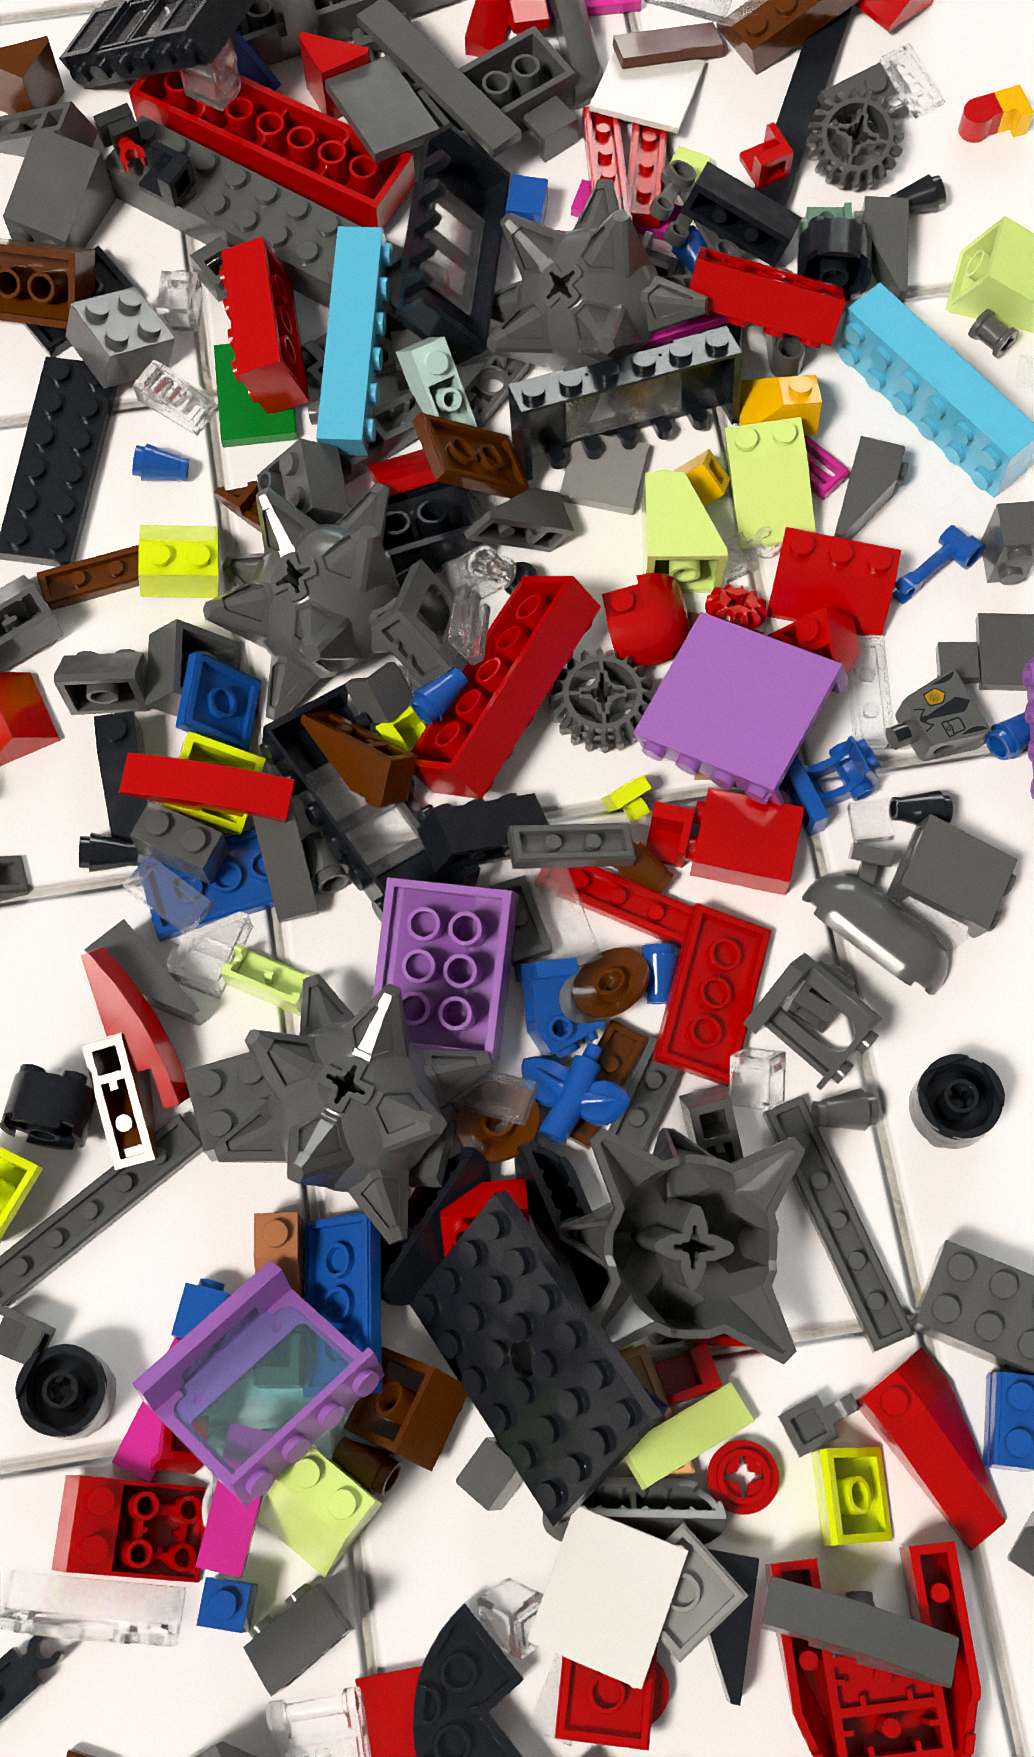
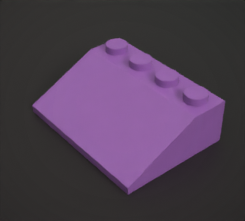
(450, 960)

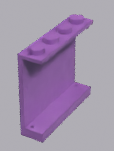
(737, 707)

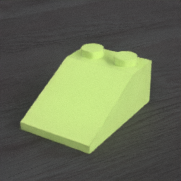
(769, 478)

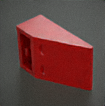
(129, 1529)

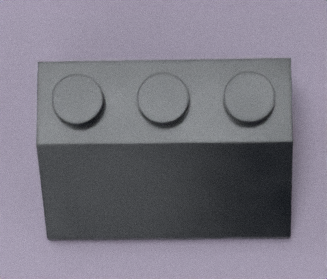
(428, 526)

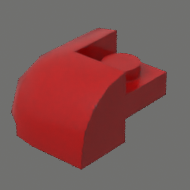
(647, 619)

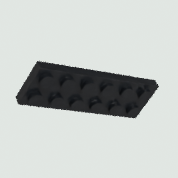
(57, 465)

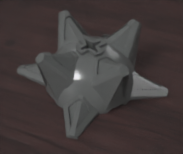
(584, 290)
(310, 593)
(351, 1101)
(688, 1242)

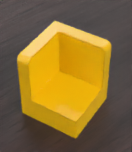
(706, 476)

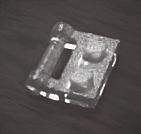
(335, 1743)

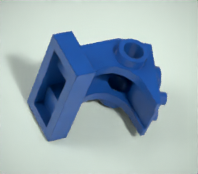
(856, 768)
(541, 992)

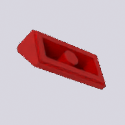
(486, 26)

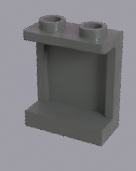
(954, 875)

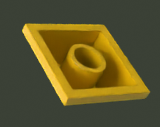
(781, 399)

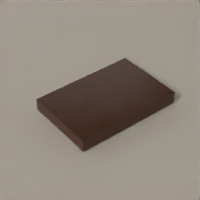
(470, 456)

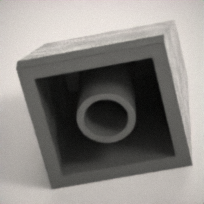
(59, 192)

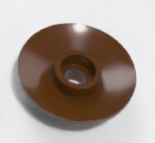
(611, 983)
(479, 1133)

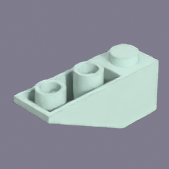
(435, 380)

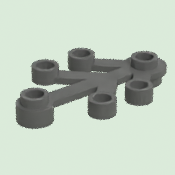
(679, 180)

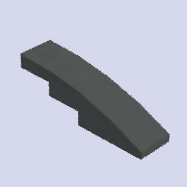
(393, 433)
(860, 1632)

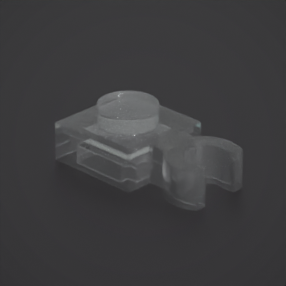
(744, 554)

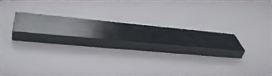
(801, 100)

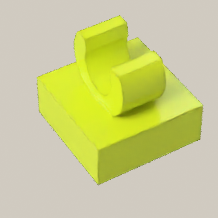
(629, 798)

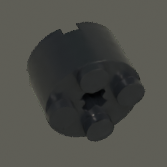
(837, 253)
(962, 1079)
(49, 1107)
(49, 1411)

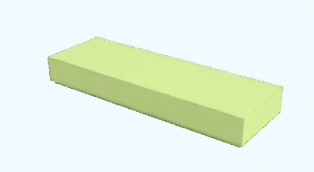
(688, 1435)

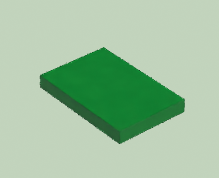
(239, 417)

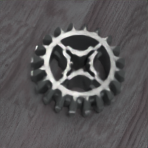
(840, 137)
(633, 695)

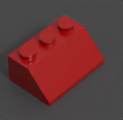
(834, 573)

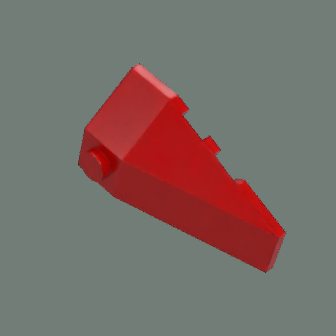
(929, 1436)

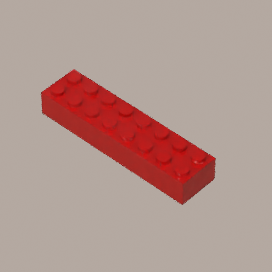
(284, 144)

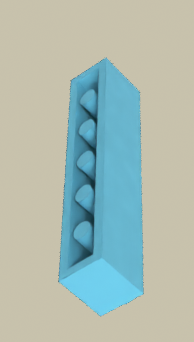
(353, 340)

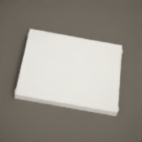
(648, 94)
(608, 1596)

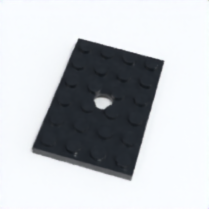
(582, 1402)

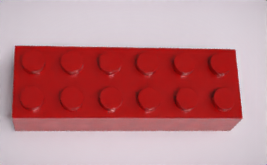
(520, 664)

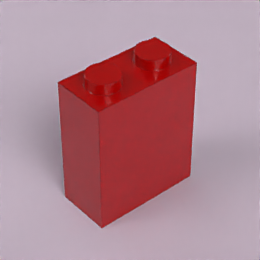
(744, 841)

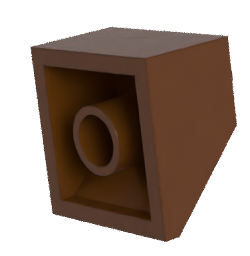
(411, 1412)

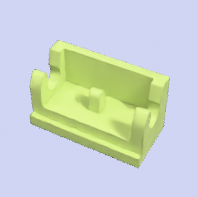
(265, 979)

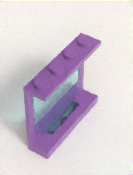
(257, 1383)

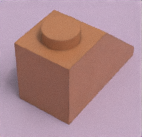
(281, 1240)

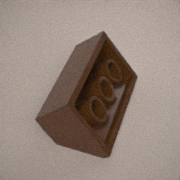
(770, 28)
(43, 281)

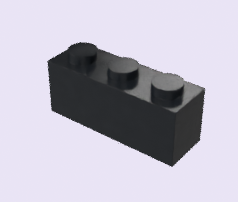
(741, 214)
(476, 831)

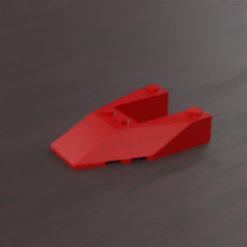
(876, 1713)

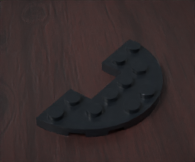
(457, 1688)

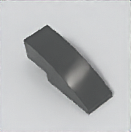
(286, 867)

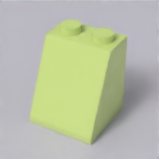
(997, 276)
(680, 534)
(317, 1510)

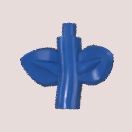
(574, 1093)

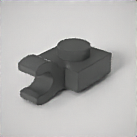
(812, 1425)

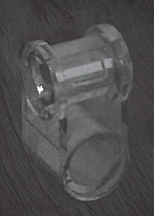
(481, 570)

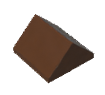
(28, 76)

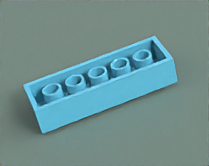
(936, 390)

